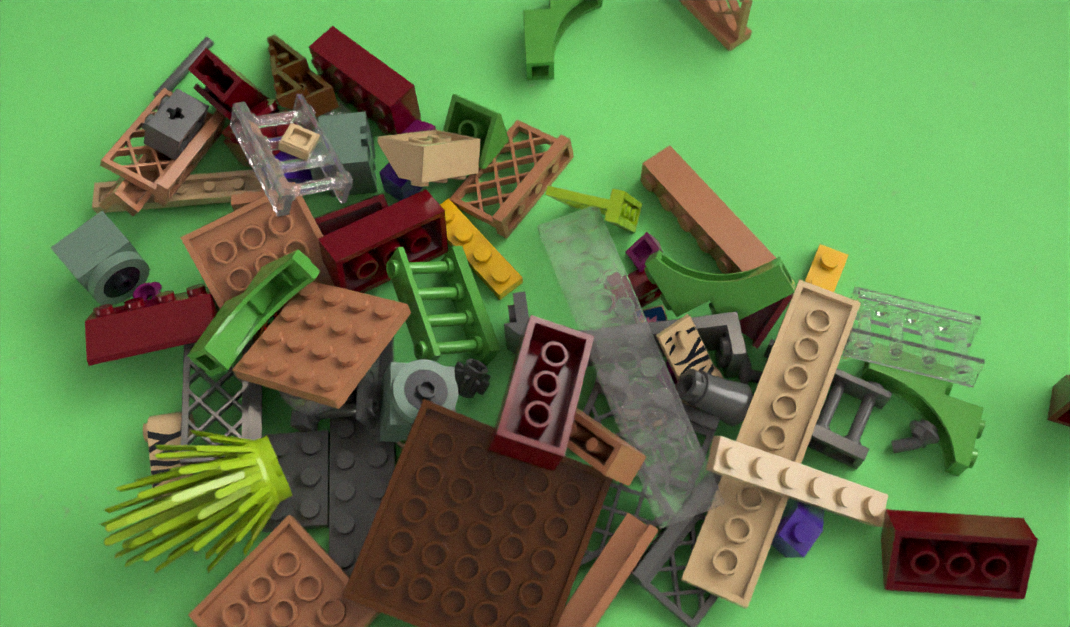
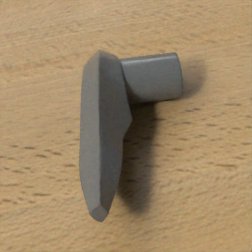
(747, 374)

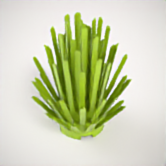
(233, 485)

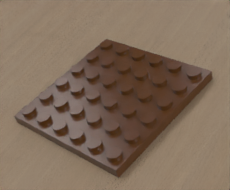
(475, 531)

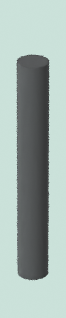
(182, 70)

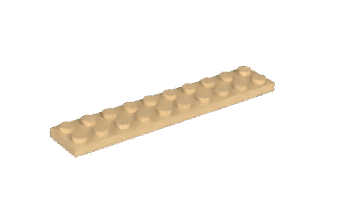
(778, 421)

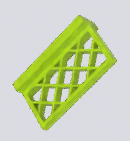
(620, 209)

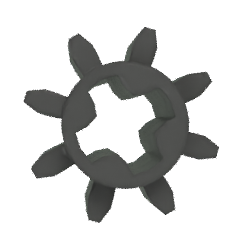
(471, 378)

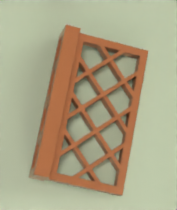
(725, 23)
(175, 170)
(533, 183)

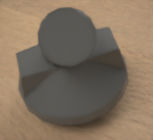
(922, 435)

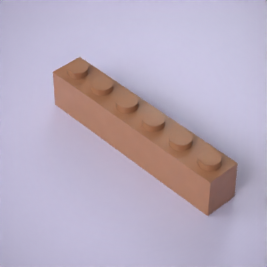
(703, 213)

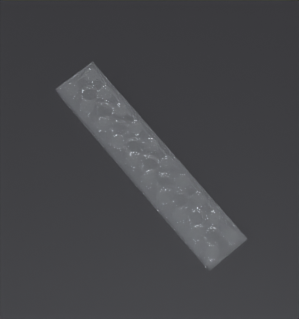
(630, 367)

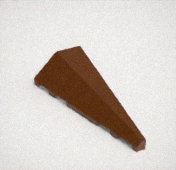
(295, 77)

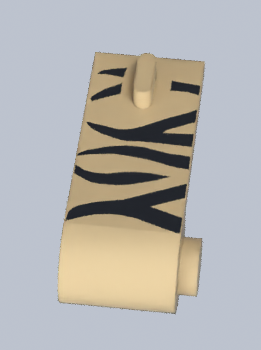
(685, 349)
(164, 430)

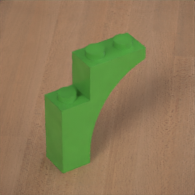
(544, 30)
(731, 292)
(247, 312)
(956, 420)

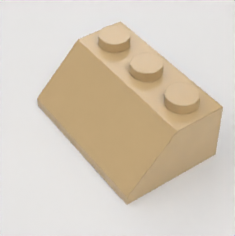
(431, 156)

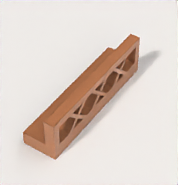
(128, 194)
(608, 573)

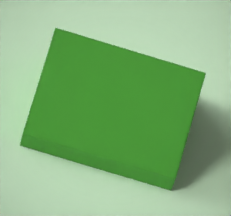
(480, 122)

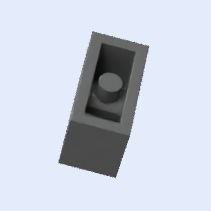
(174, 123)

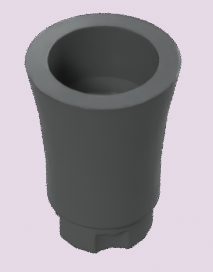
(715, 395)

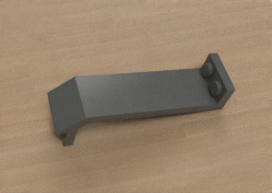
(716, 331)

